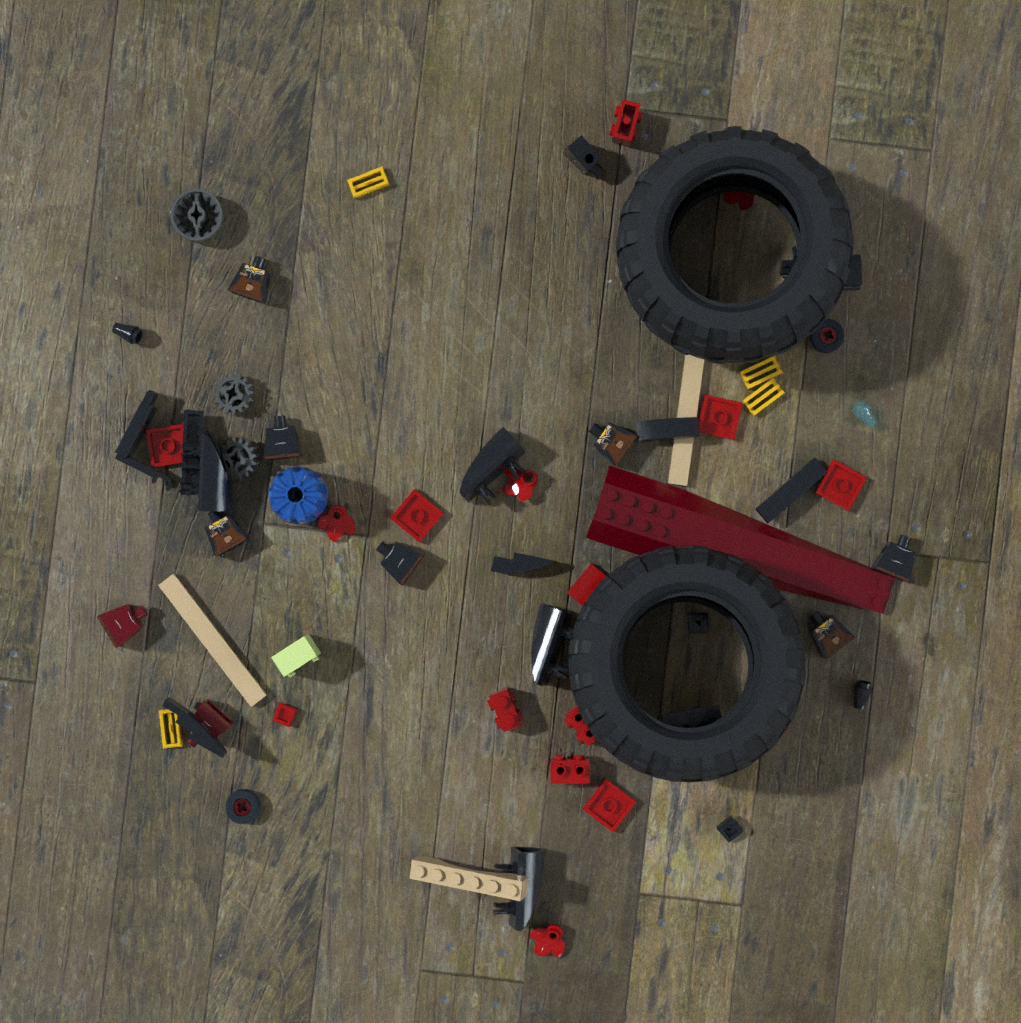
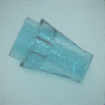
(864, 413)

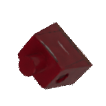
(122, 623)
(212, 718)

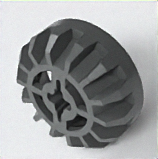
(192, 203)

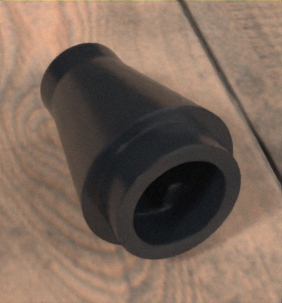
(128, 332)
(862, 691)

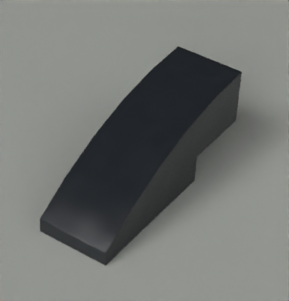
(667, 429)
(519, 564)

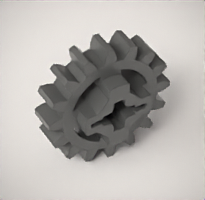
(230, 401)
(244, 452)

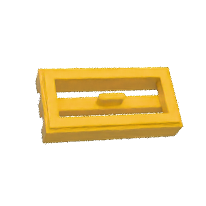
(369, 182)
(775, 365)
(776, 387)
(171, 730)

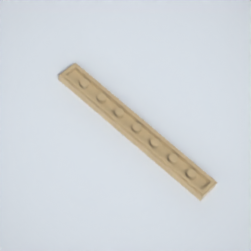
(686, 408)
(212, 640)

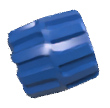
(284, 495)

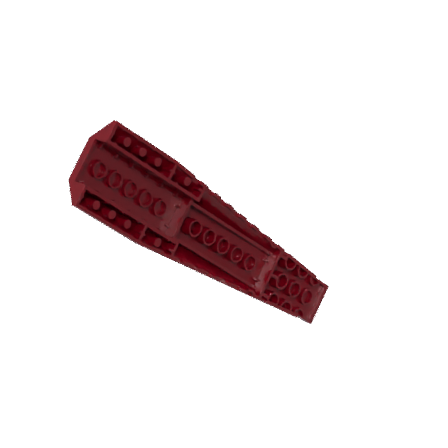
(649, 515)

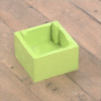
(296, 655)

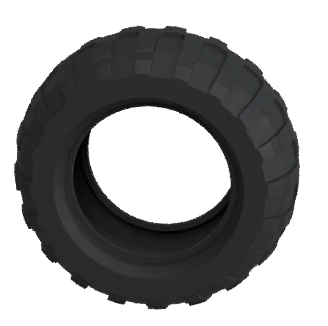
(735, 163)
(771, 646)

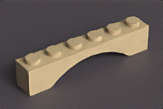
(491, 883)

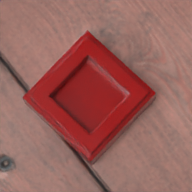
(284, 714)

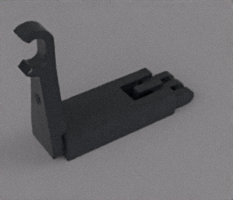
(134, 435)

